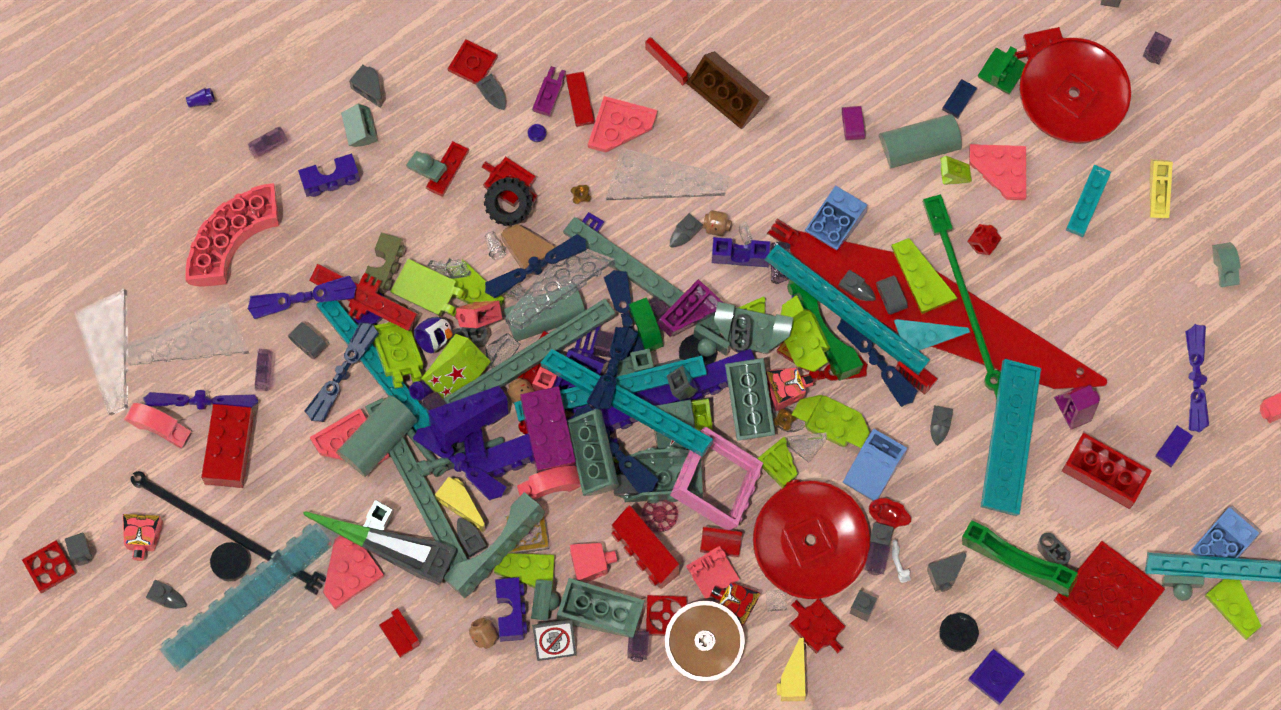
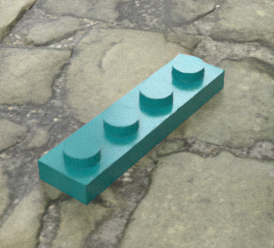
(1088, 201)

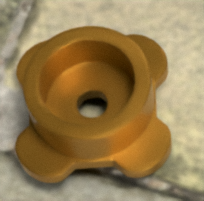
(580, 189)
(785, 424)

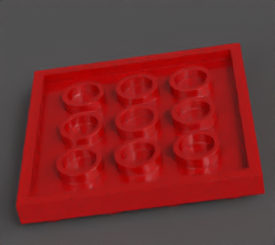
(1110, 595)

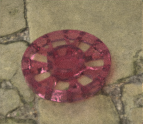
(659, 515)

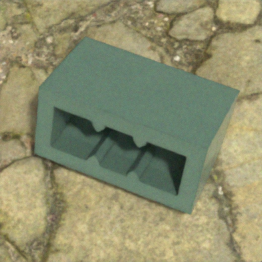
(359, 126)

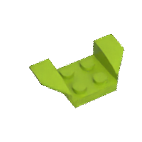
(806, 336)
(835, 419)

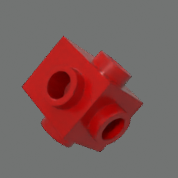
(984, 239)

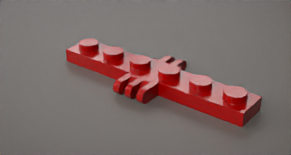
(368, 299)

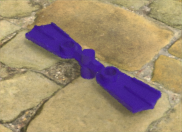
(334, 290)
(200, 399)
(1198, 407)
(483, 482)

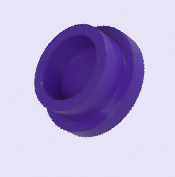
(536, 133)

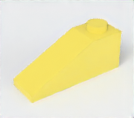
(1160, 188)
(456, 498)
(793, 678)

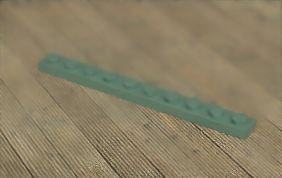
(635, 270)
(536, 352)
(422, 495)

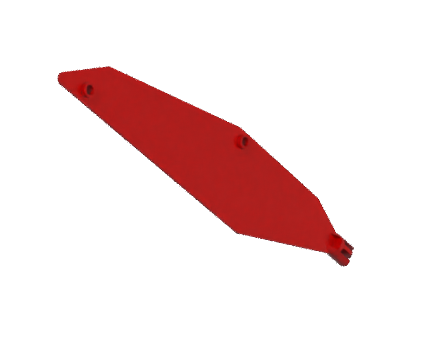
(1001, 333)

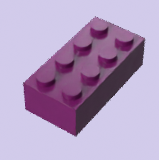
(547, 429)

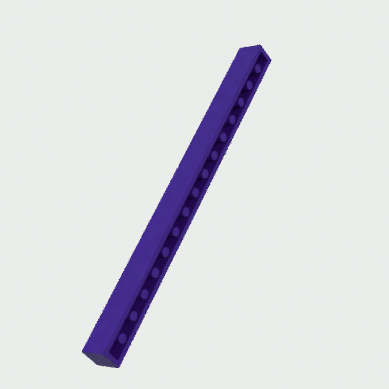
(518, 452)

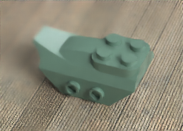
(665, 466)

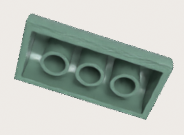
(921, 140)
(750, 399)
(377, 435)
(592, 453)

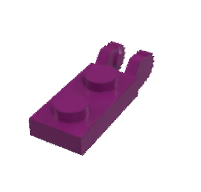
(548, 93)

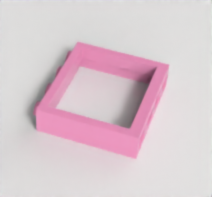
(747, 488)

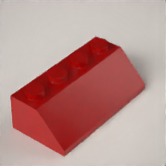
(645, 548)

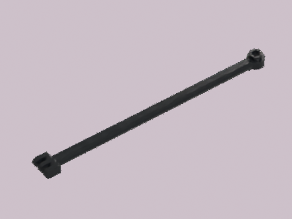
(310, 580)

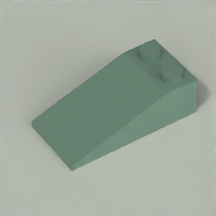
(600, 609)

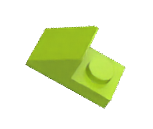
(954, 171)
(701, 414)

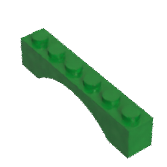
(841, 357)
(1044, 572)

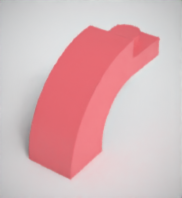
(157, 422)
(550, 481)

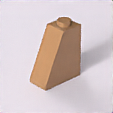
(524, 245)

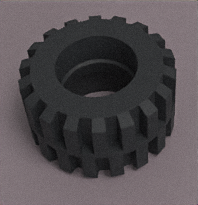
(492, 205)

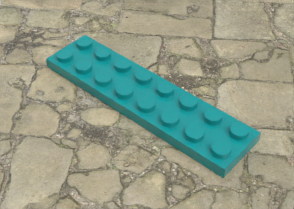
(1010, 437)

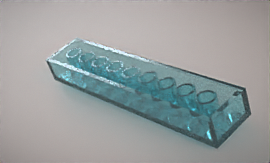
(245, 597)

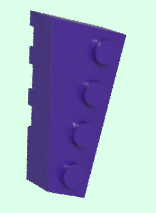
(467, 415)

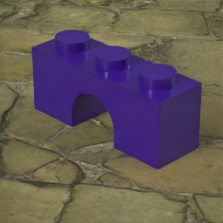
(344, 174)
(729, 253)
(509, 592)

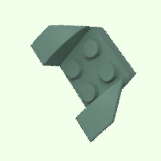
(765, 329)

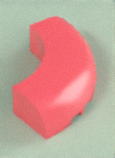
(227, 231)

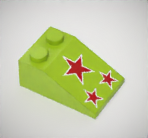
(455, 366)

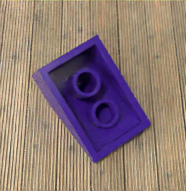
(587, 360)

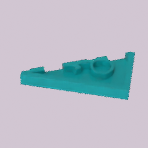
(923, 335)

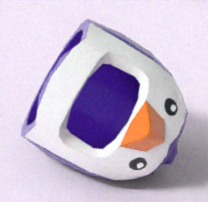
(432, 333)

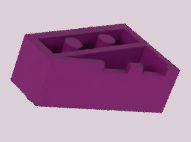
(691, 308)
(1078, 405)

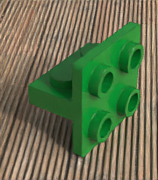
(1002, 69)

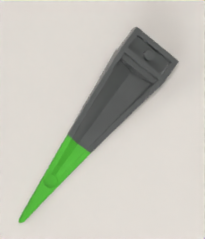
(415, 555)

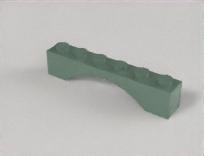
(468, 574)

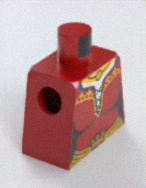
(737, 599)

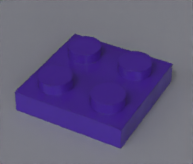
(996, 677)

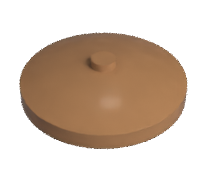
(704, 640)

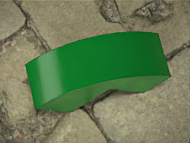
(646, 324)

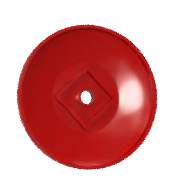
(1082, 67)
(838, 532)

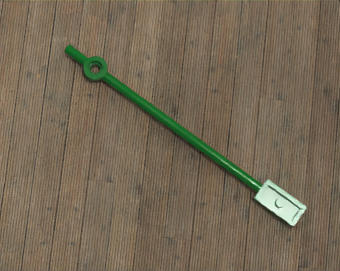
(941, 225)

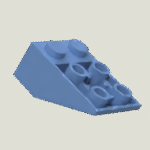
(837, 218)
(875, 465)
(1228, 536)

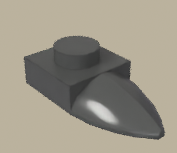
(492, 92)
(685, 231)
(856, 287)
(940, 423)
(470, 537)
(165, 596)

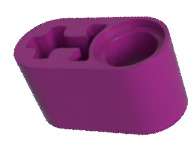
(853, 123)

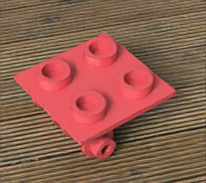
(712, 570)

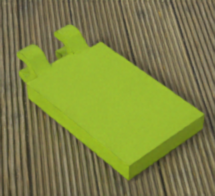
(427, 288)
(398, 353)

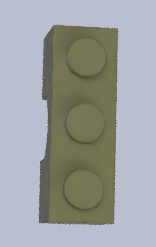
(390, 249)

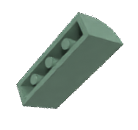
(549, 319)

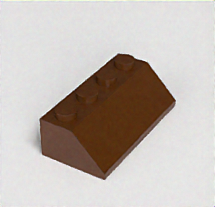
(727, 89)

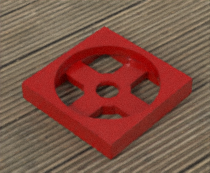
(28, 562)
(651, 600)

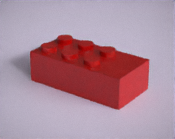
(227, 446)
(1106, 471)

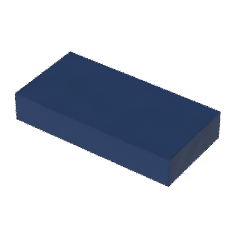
(959, 98)

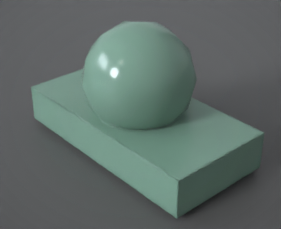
(426, 166)
(710, 342)
(1182, 585)
(543, 600)

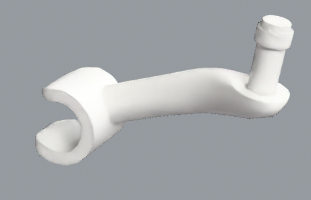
(903, 575)

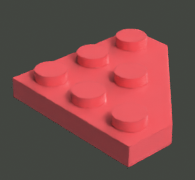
(619, 123)
(1001, 167)
(333, 437)
(349, 572)

